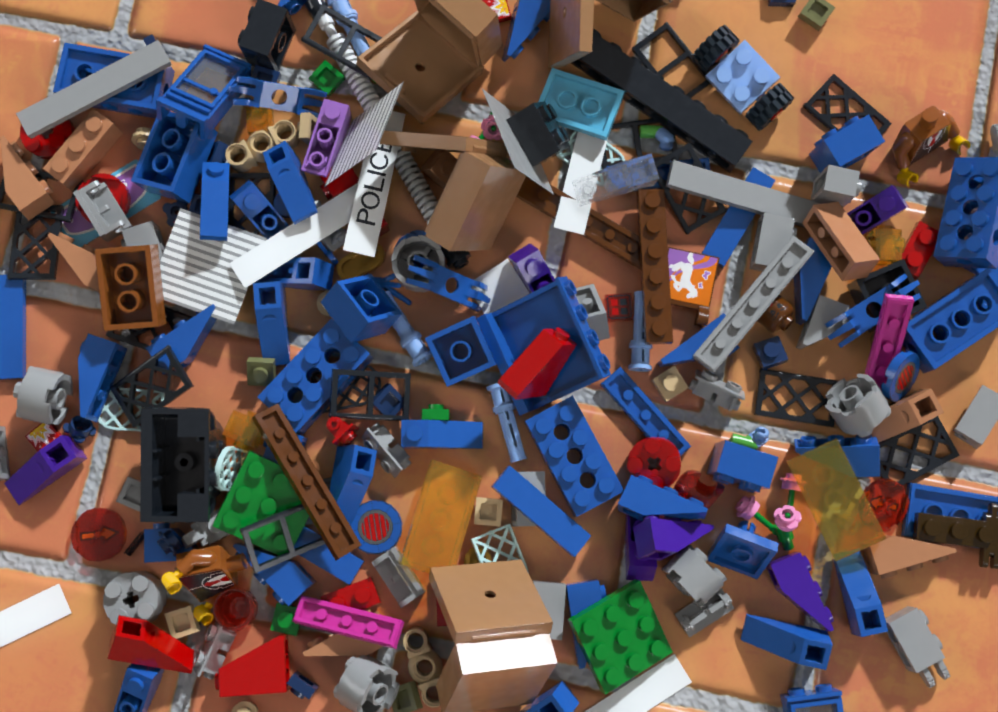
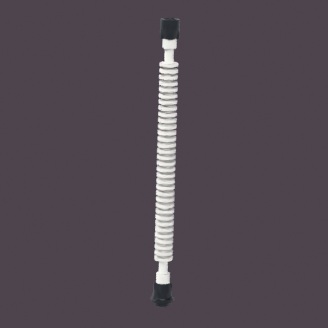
(404, 161)

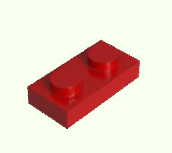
(919, 248)
(357, 595)

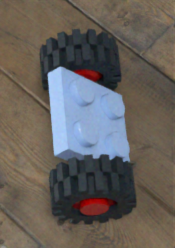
(742, 77)

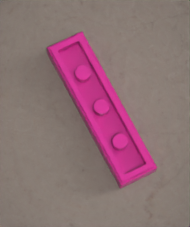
(888, 335)
(348, 622)

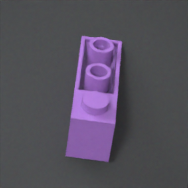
(327, 137)

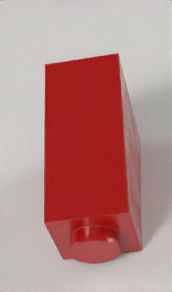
(538, 365)
(258, 671)

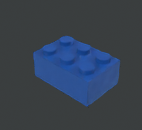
(173, 159)

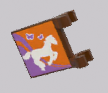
(692, 281)

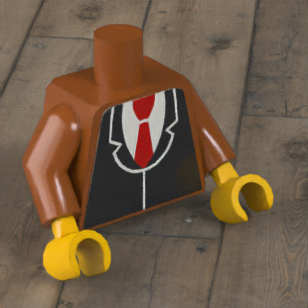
(923, 136)
(206, 575)

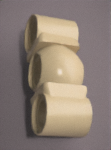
(250, 147)
(417, 654)

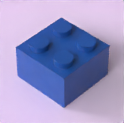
(847, 144)
(360, 307)
(460, 351)
(742, 465)

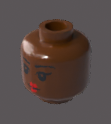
(778, 315)

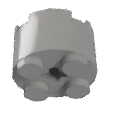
(404, 254)
(43, 395)
(857, 405)
(694, 576)
(119, 594)
(367, 685)

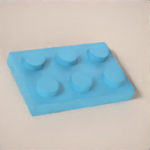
(582, 103)

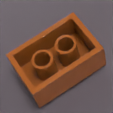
(130, 287)

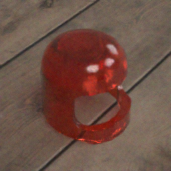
(690, 486)
(235, 609)

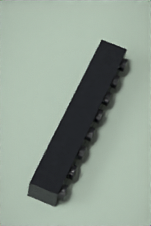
(665, 103)

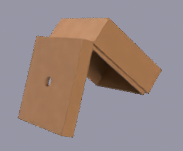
(573, 25)
(444, 37)
(475, 194)
(499, 641)

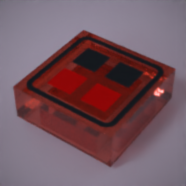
(619, 307)

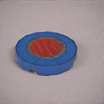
(901, 375)
(377, 526)

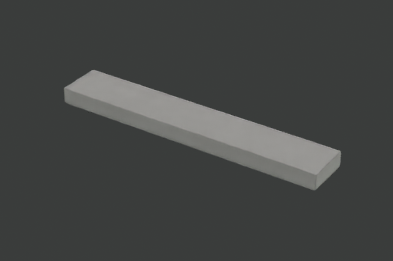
(94, 89)
(737, 192)
(753, 304)

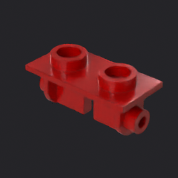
(343, 433)

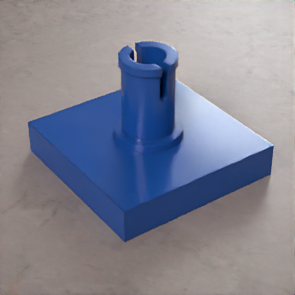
(742, 550)

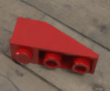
(147, 645)

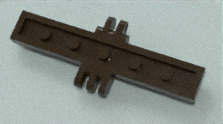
(962, 532)

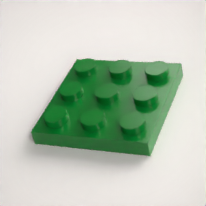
(256, 494)
(620, 636)

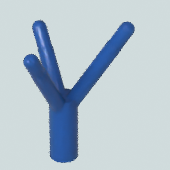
(387, 285)

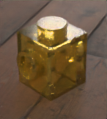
(886, 244)
(243, 430)

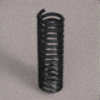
(136, 545)

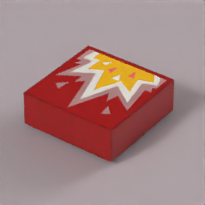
(501, 8)
(42, 435)

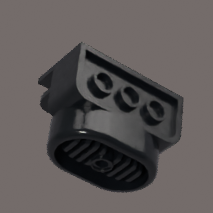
(179, 464)

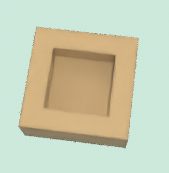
(306, 127)
(669, 384)
(488, 511)
(182, 622)

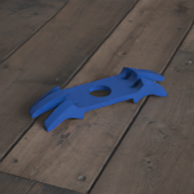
(263, 96)
(438, 279)
(858, 317)

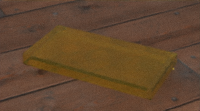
(836, 499)
(440, 517)

